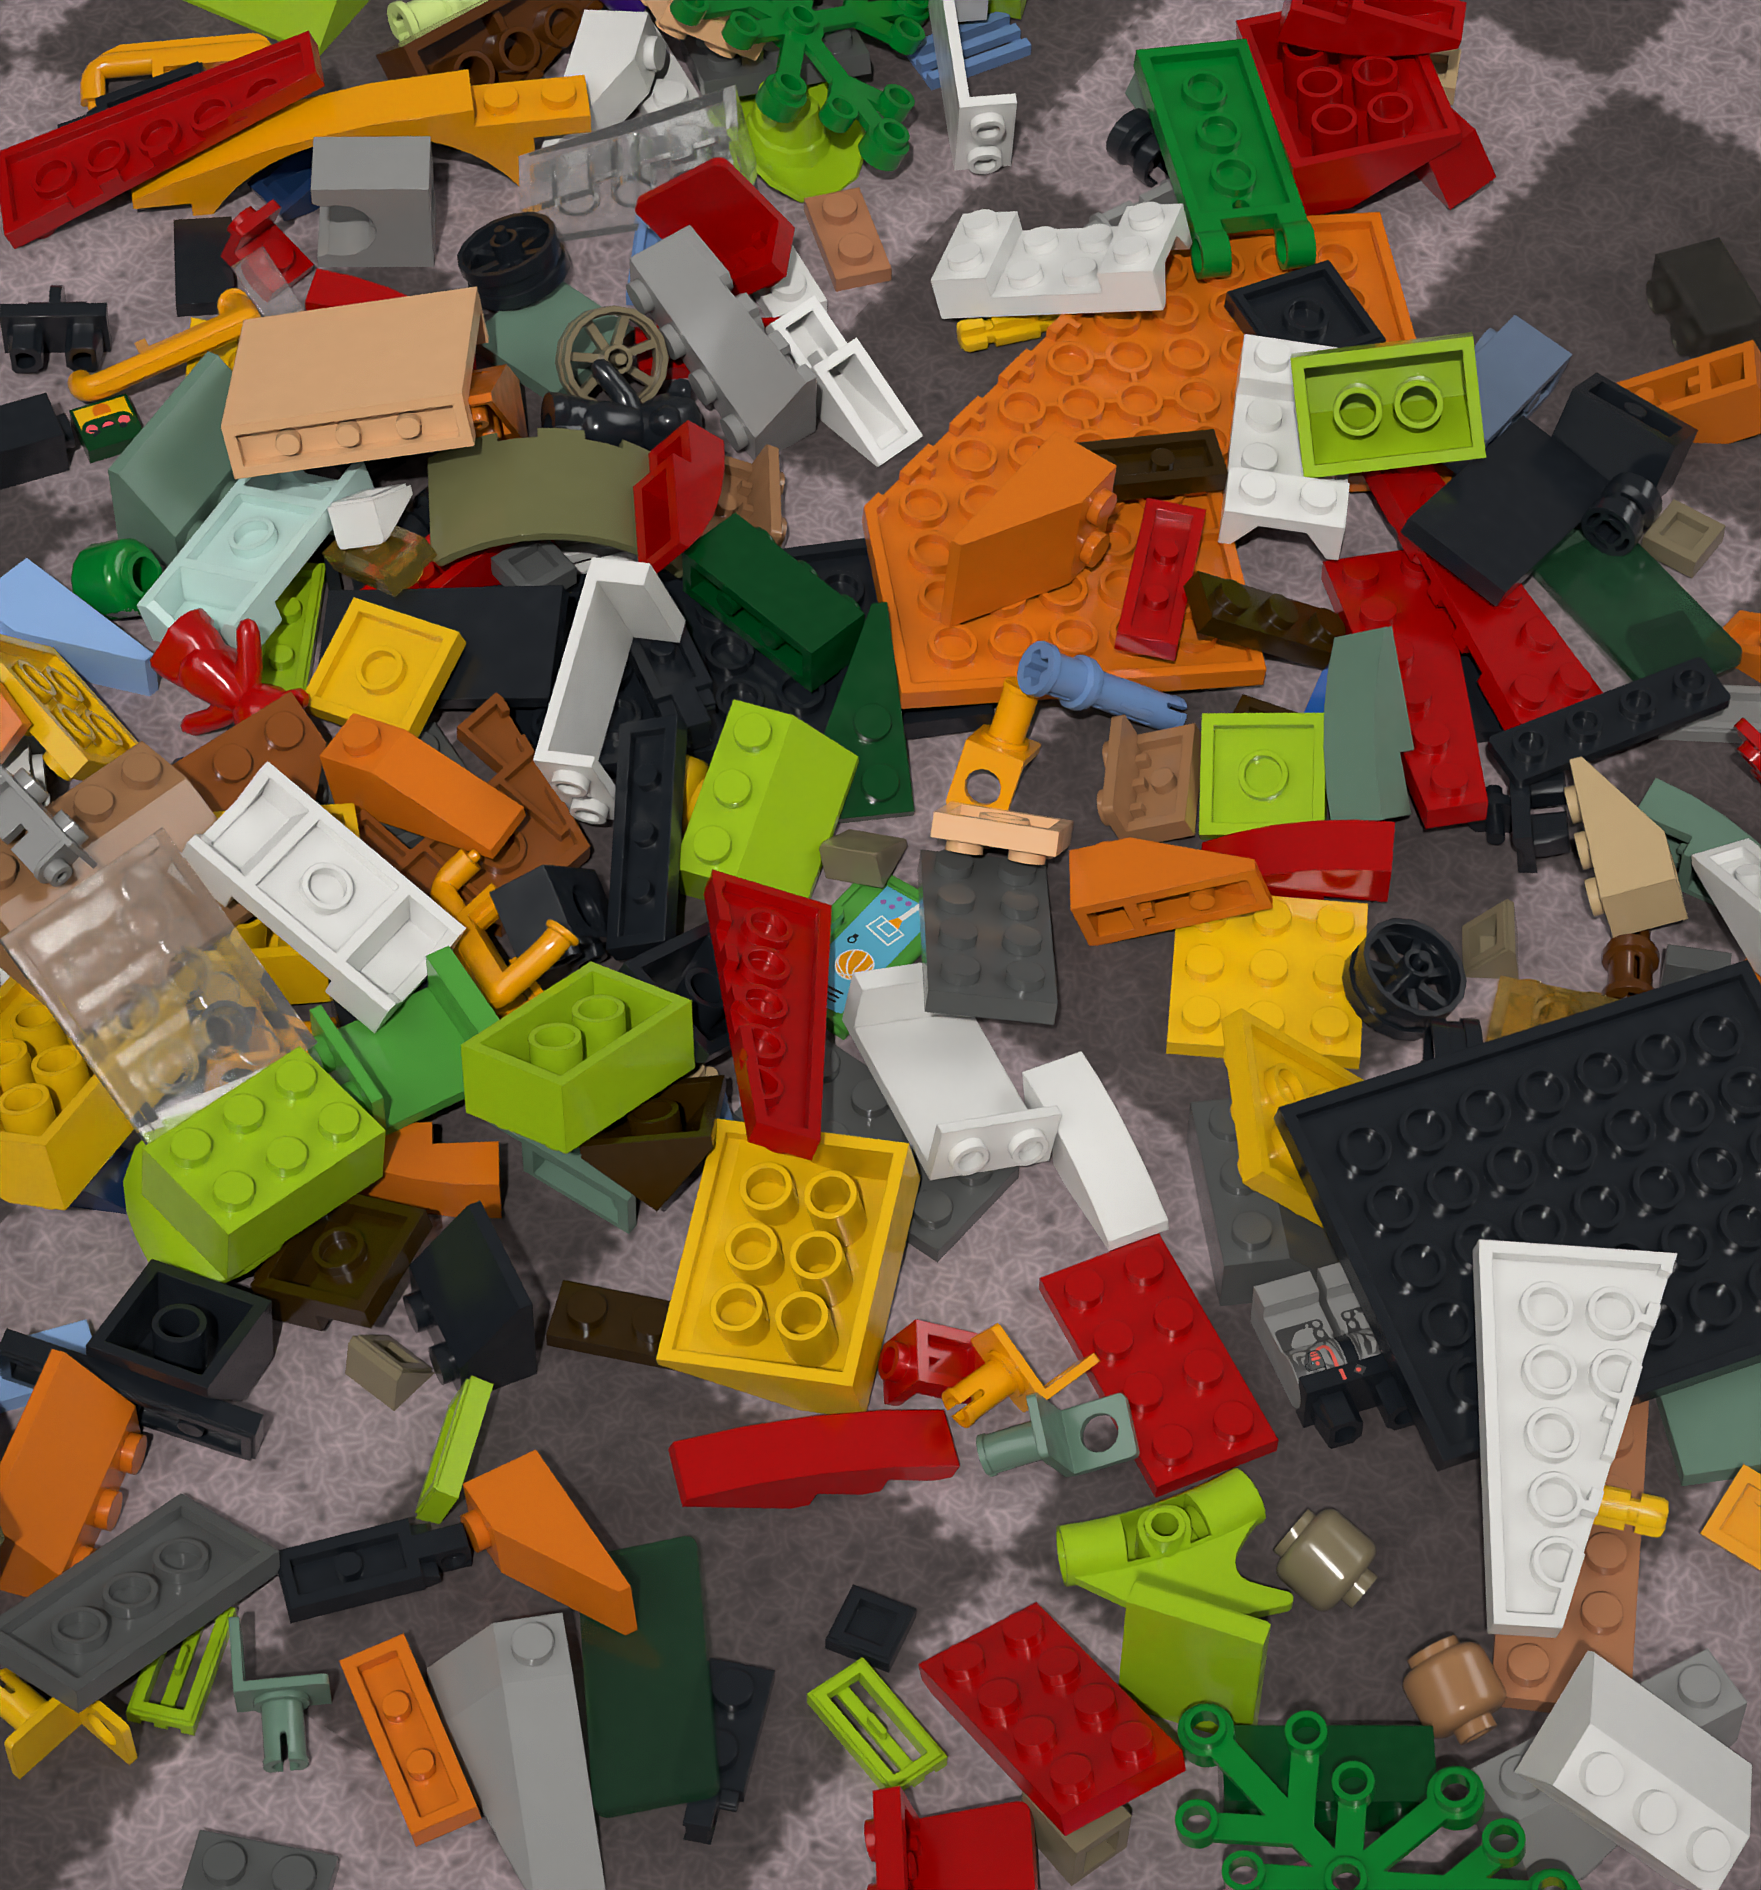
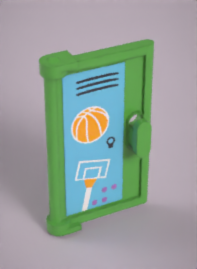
(876, 933)

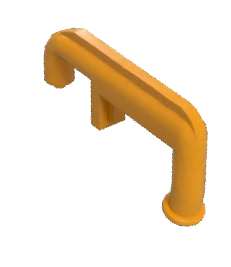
(162, 57)
(171, 352)
(476, 950)

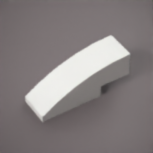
(850, 388)
(1096, 1152)

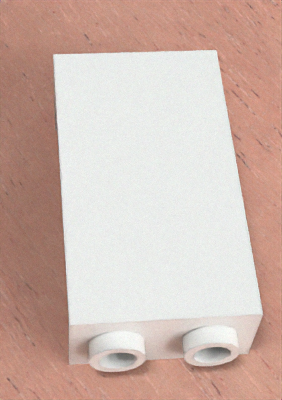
(977, 126)
(614, 606)
(942, 1079)

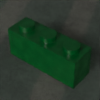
(773, 601)
(1397, 1755)

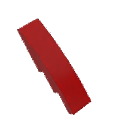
(806, 1456)

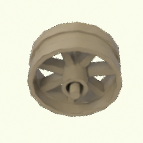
(614, 353)

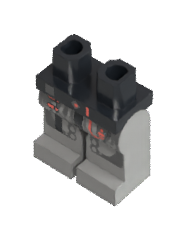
(1326, 1354)

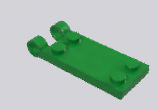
(1223, 152)

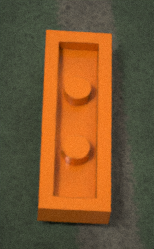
(410, 1740)

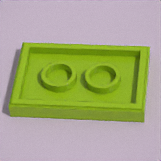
(1190, 1655)

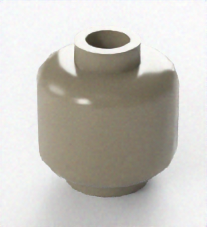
(1326, 1560)

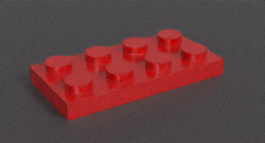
(1165, 1357)
(1052, 1718)

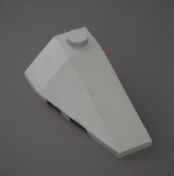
(521, 1748)

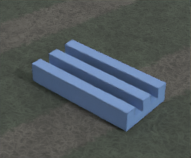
(975, 38)

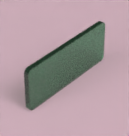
(1634, 609)
(652, 1688)

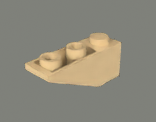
(1629, 855)

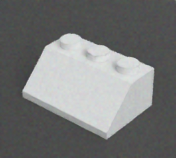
(1643, 1776)

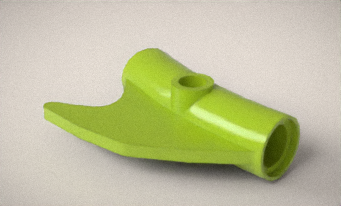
(1176, 1545)

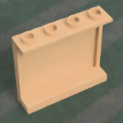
(353, 383)

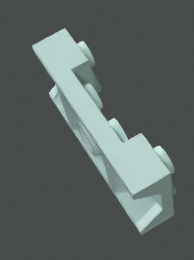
(249, 551)

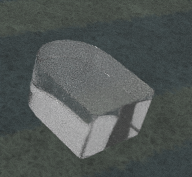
(266, 284)

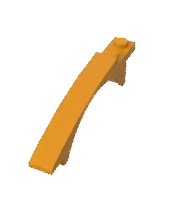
(483, 120)

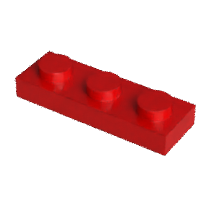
(1159, 570)

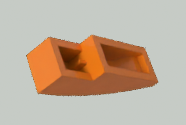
(438, 1175)

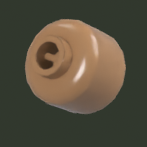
(1454, 1689)

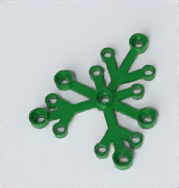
(799, 31)
(1291, 1820)

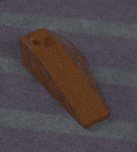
(490, 39)

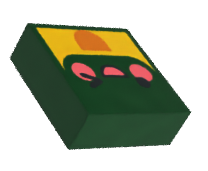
(105, 427)

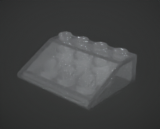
(155, 987)

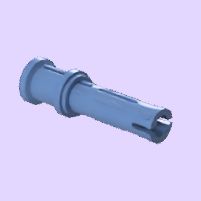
(1083, 684)

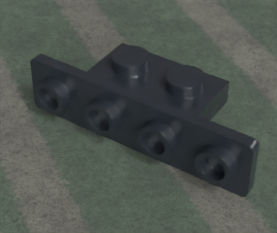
(1609, 721)

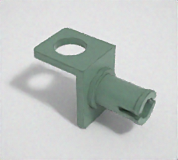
(1058, 1438)
(280, 1705)

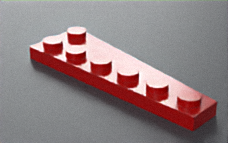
(116, 149)
(1516, 647)
(1445, 762)
(774, 998)

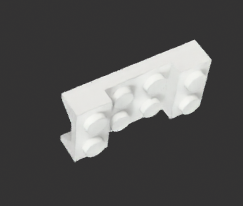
(1011, 271)
(1265, 458)
(323, 895)

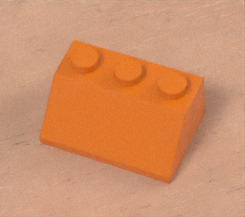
(64, 1473)

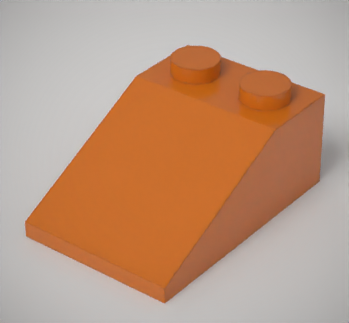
(1031, 532)

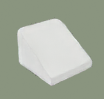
(368, 515)

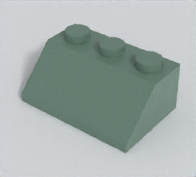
(175, 465)

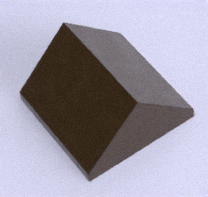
(660, 1139)

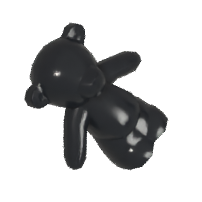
(624, 414)

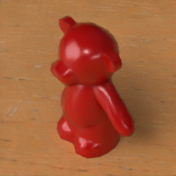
(221, 675)

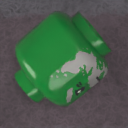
(115, 576)

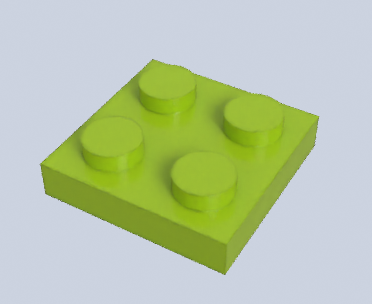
(1260, 771)

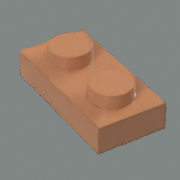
(847, 239)

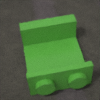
(416, 1055)

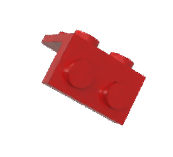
(729, 217)
(952, 1850)

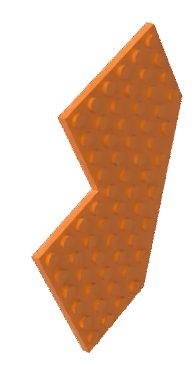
(1094, 383)

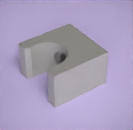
(374, 201)

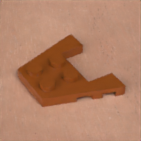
(543, 837)

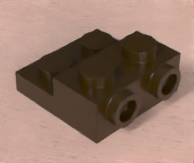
(343, 1264)

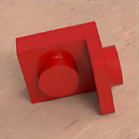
(257, 229)
(926, 1361)

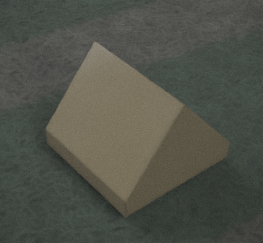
(1491, 943)
(385, 1368)

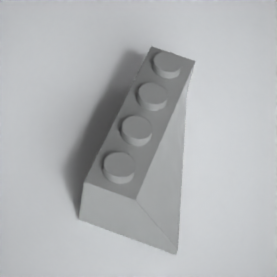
(723, 344)
(1558, 1837)

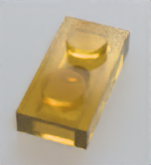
(385, 566)

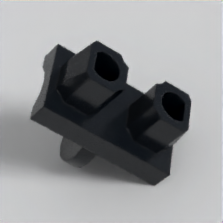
(55, 327)
(1532, 833)

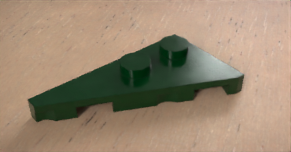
(871, 726)

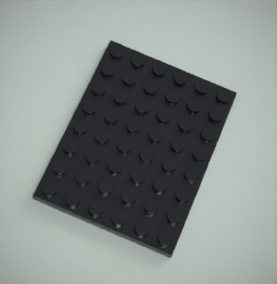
(1570, 1133)

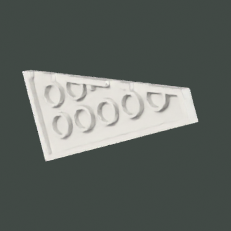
(1555, 1387)

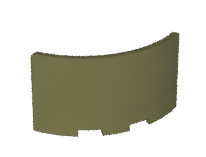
(535, 491)

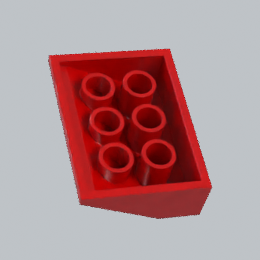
(1349, 118)

